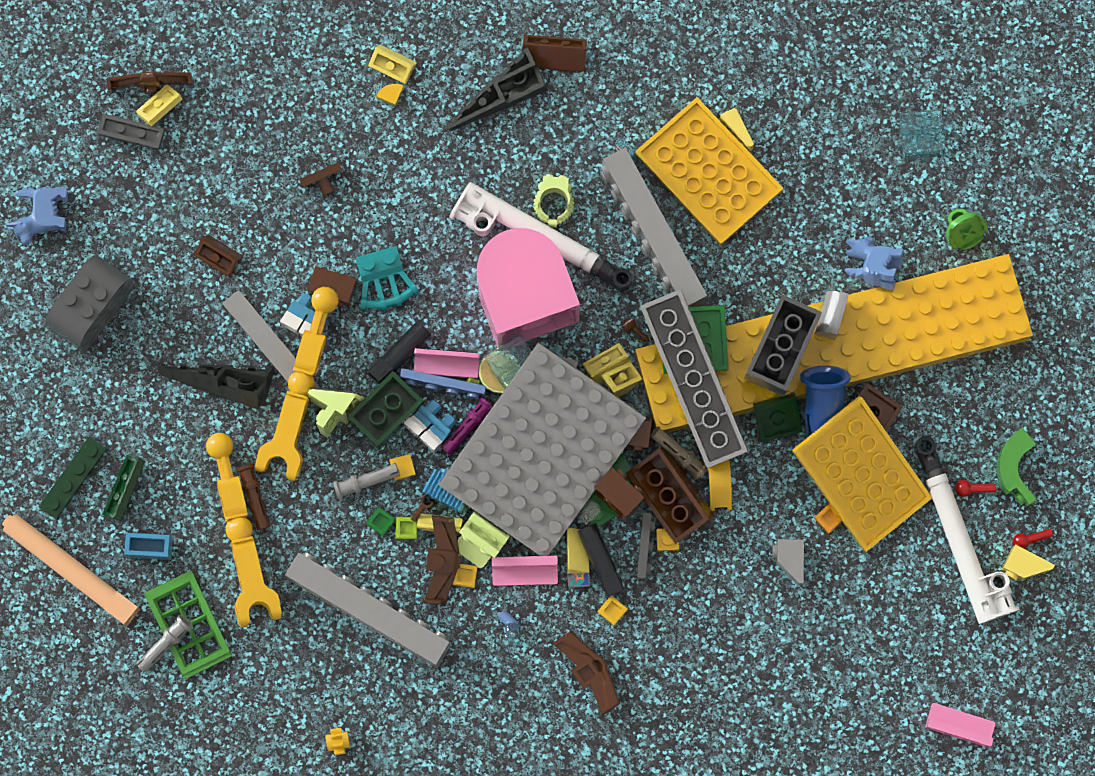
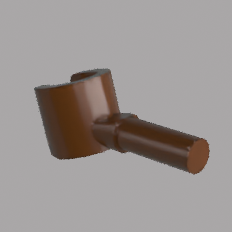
(629, 325)
(422, 508)

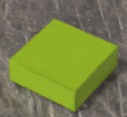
(406, 529)

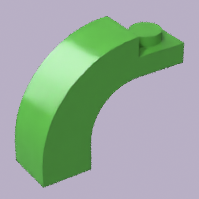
(1008, 463)

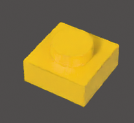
(664, 541)

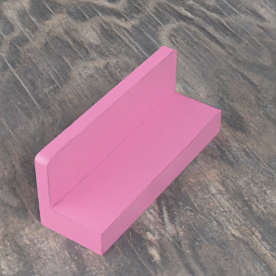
(447, 363)
(524, 570)
(960, 725)

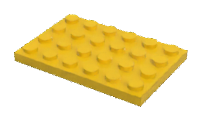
(708, 171)
(862, 473)

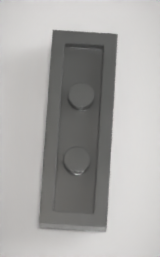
(131, 131)
(645, 547)

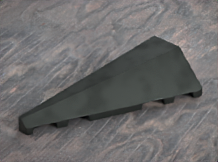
(515, 84)
(239, 385)

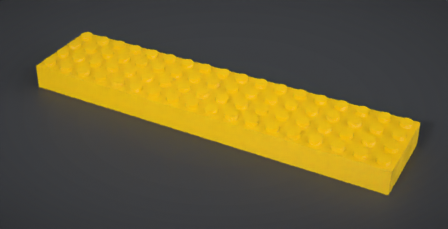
(878, 337)

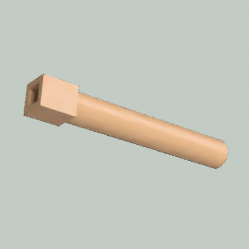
(70, 569)

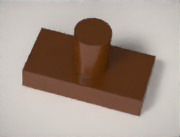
(322, 178)

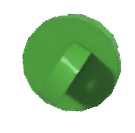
(965, 229)

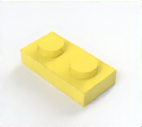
(159, 105)

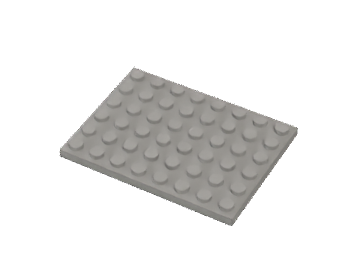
(542, 450)

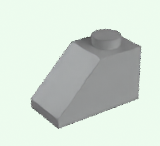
(790, 558)

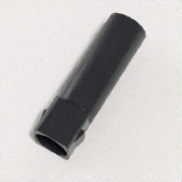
(399, 352)
(601, 559)

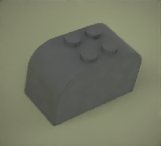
(89, 303)
(783, 345)

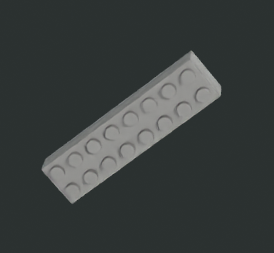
(651, 227)
(694, 378)
(366, 609)

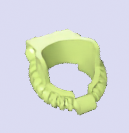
(550, 185)

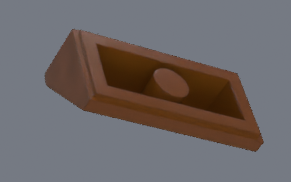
(218, 255)

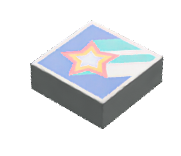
(578, 580)

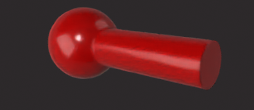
(965, 488)
(1024, 540)

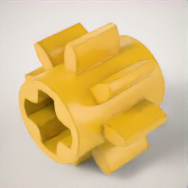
(337, 741)

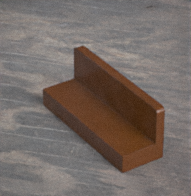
(557, 52)

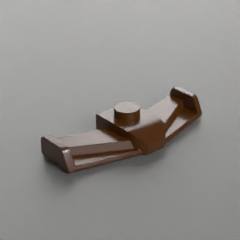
(150, 81)
(442, 560)
(589, 671)

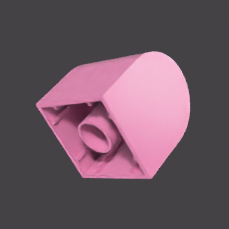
(525, 286)

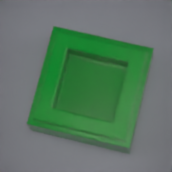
(381, 521)

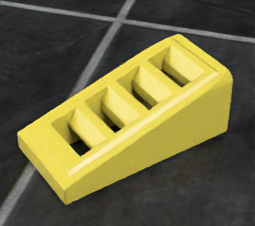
(734, 123)

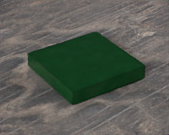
(777, 417)

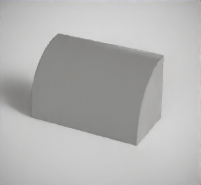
(832, 314)

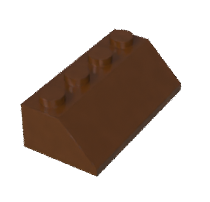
(671, 495)

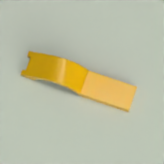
(720, 486)

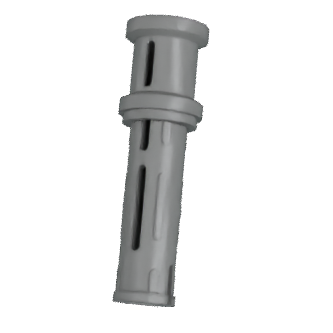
(356, 484)
(171, 637)

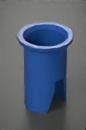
(823, 394)

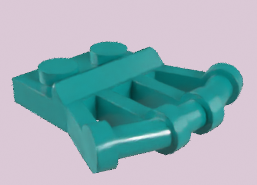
(381, 266)

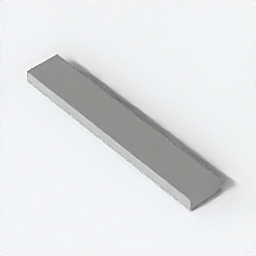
(261, 334)

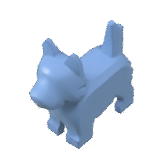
(44, 213)
(879, 265)

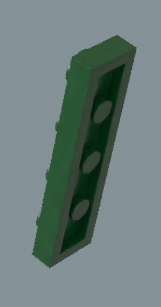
(72, 478)

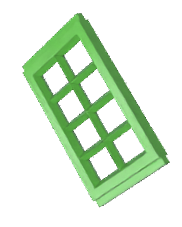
(170, 588)

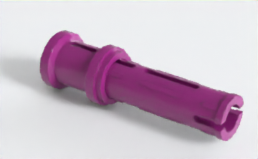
(473, 420)

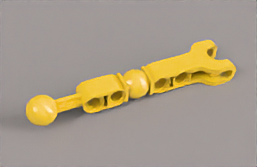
(299, 383)
(240, 532)

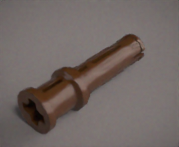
(251, 487)

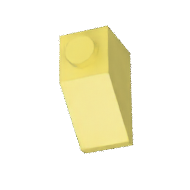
(621, 379)
(1024, 564)

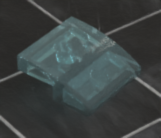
(921, 133)
(508, 359)

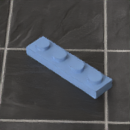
(452, 386)

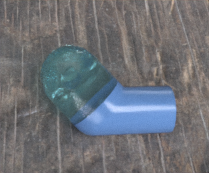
(512, 626)

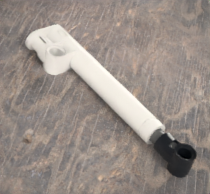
(480, 205)
(985, 598)

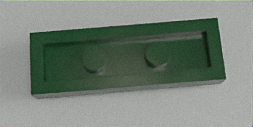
(123, 487)

